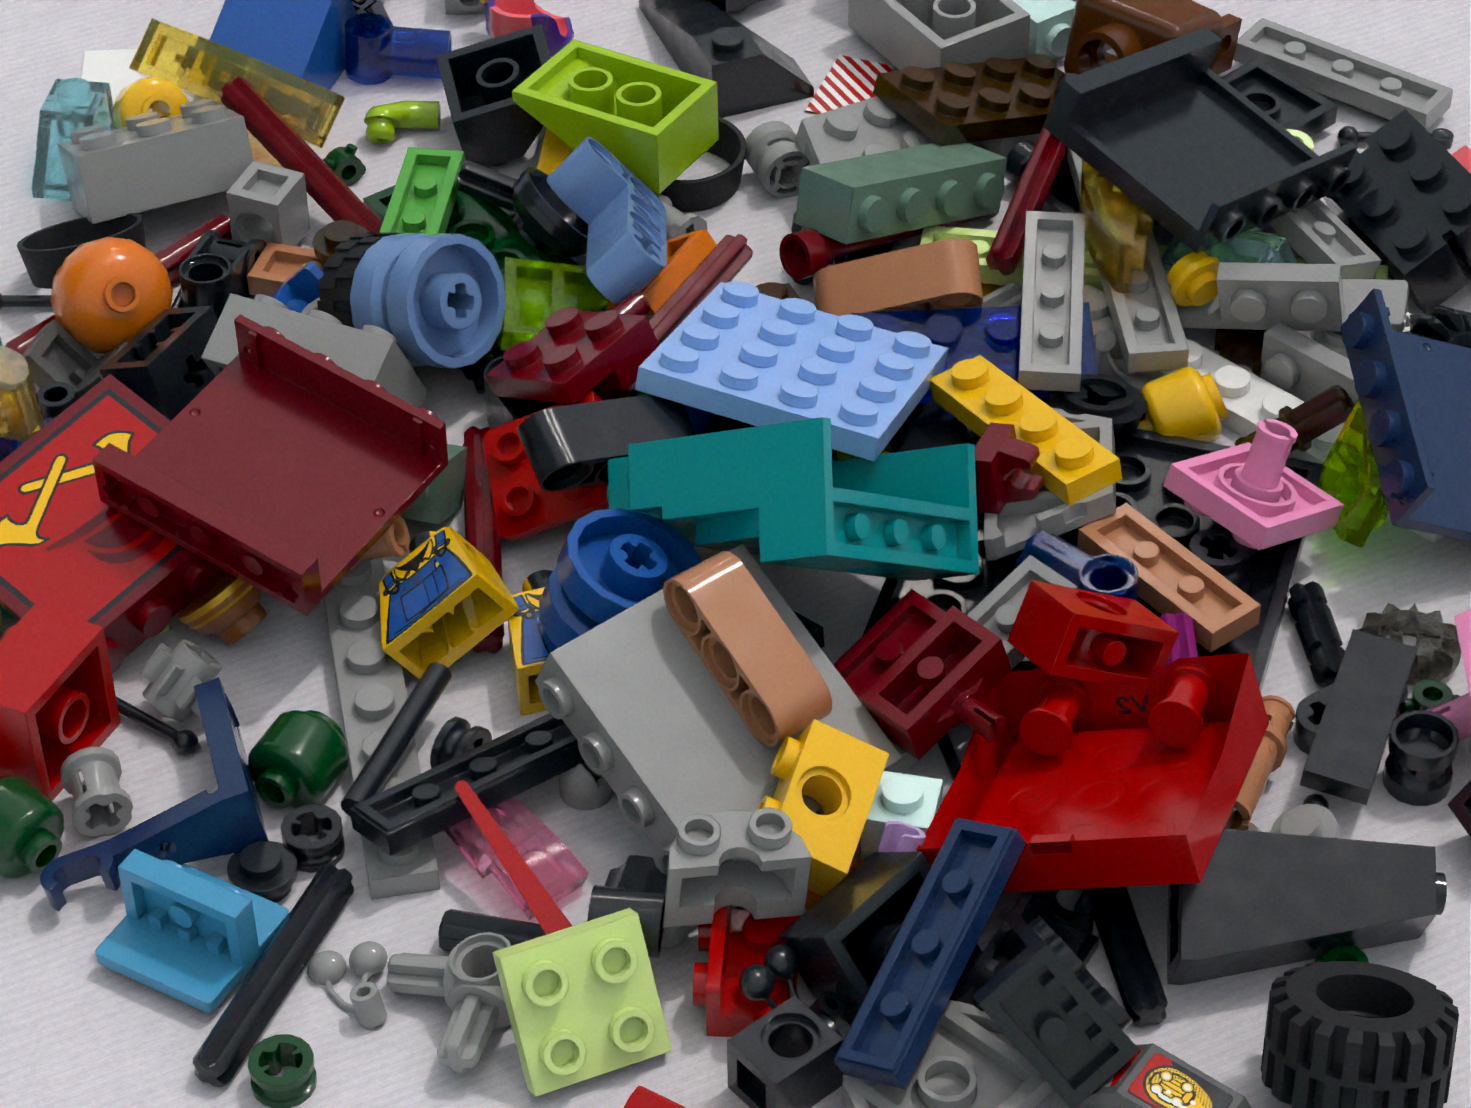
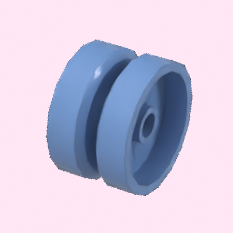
(433, 295)

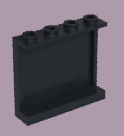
(1191, 143)

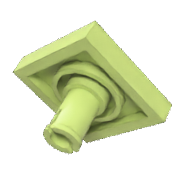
(582, 1001)

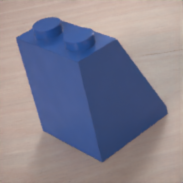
(289, 35)

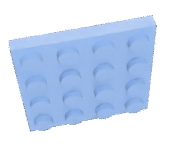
(790, 363)

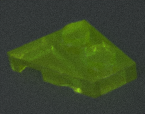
(539, 290)
(1354, 480)

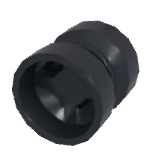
(1420, 758)

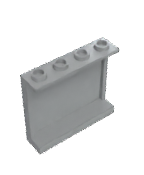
(664, 726)

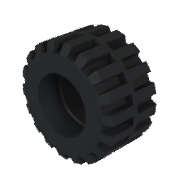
(1358, 1038)

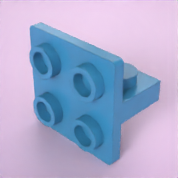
(187, 930)

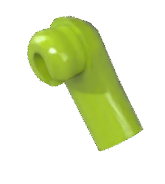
(384, 118)

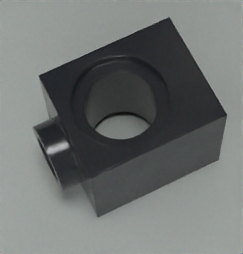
(785, 1058)

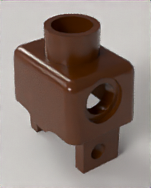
(1139, 25)

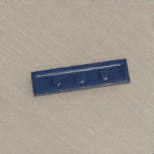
(929, 953)

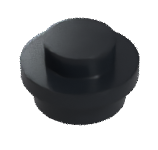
(264, 870)

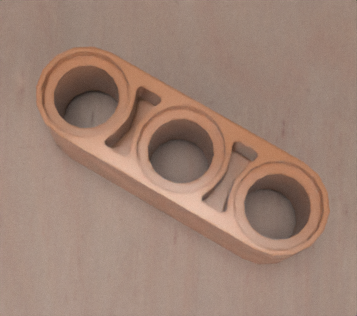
(908, 279)
(747, 648)

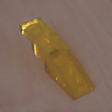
(205, 66)

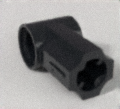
(634, 886)

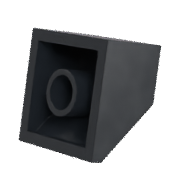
(480, 99)
(854, 926)

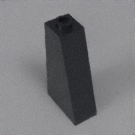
(1296, 898)

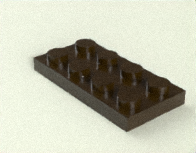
(974, 99)

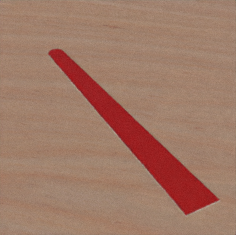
(533, 892)

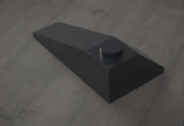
(721, 49)

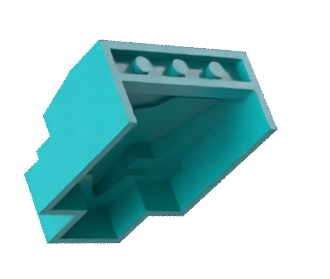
(798, 508)

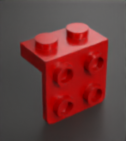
(516, 495)

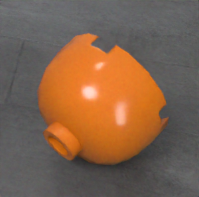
(109, 292)

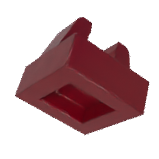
(999, 467)

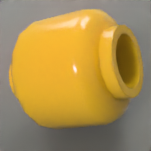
(139, 95)
(1184, 406)

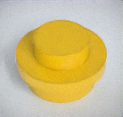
(1194, 279)

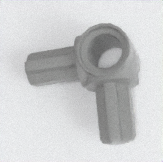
(470, 990)

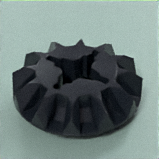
(1104, 397)

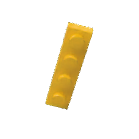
(1068, 458)

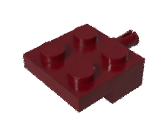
(578, 354)
(926, 673)

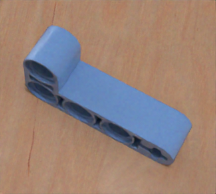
(622, 218)

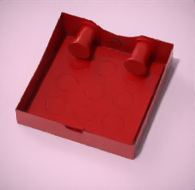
(1111, 775)

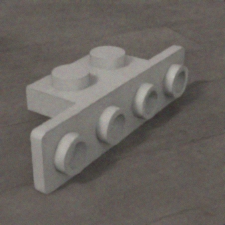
(1290, 293)

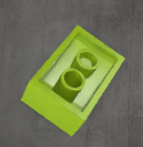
(636, 109)

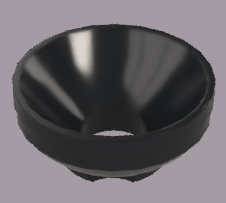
(546, 219)

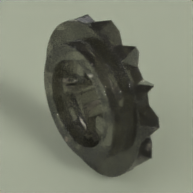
(1436, 641)

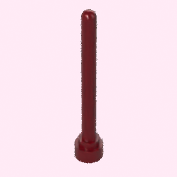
(809, 251)

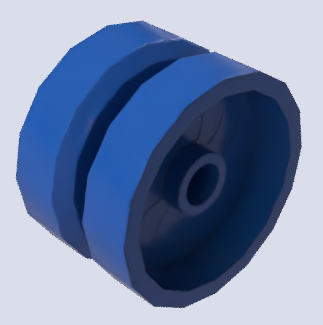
(607, 567)

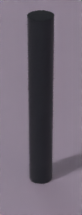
(398, 736)

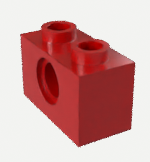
(1091, 635)

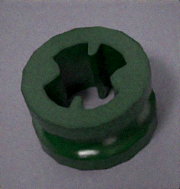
(269, 1058)

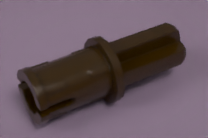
(1313, 416)

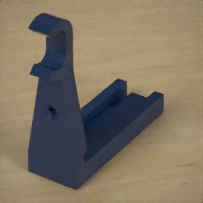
(188, 831)

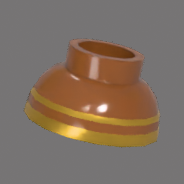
(227, 609)

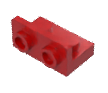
(733, 944)

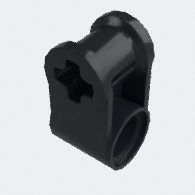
(216, 270)

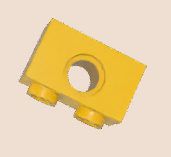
(843, 779)

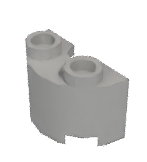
(735, 861)

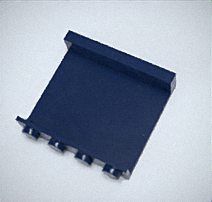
(1415, 418)

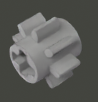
(174, 678)

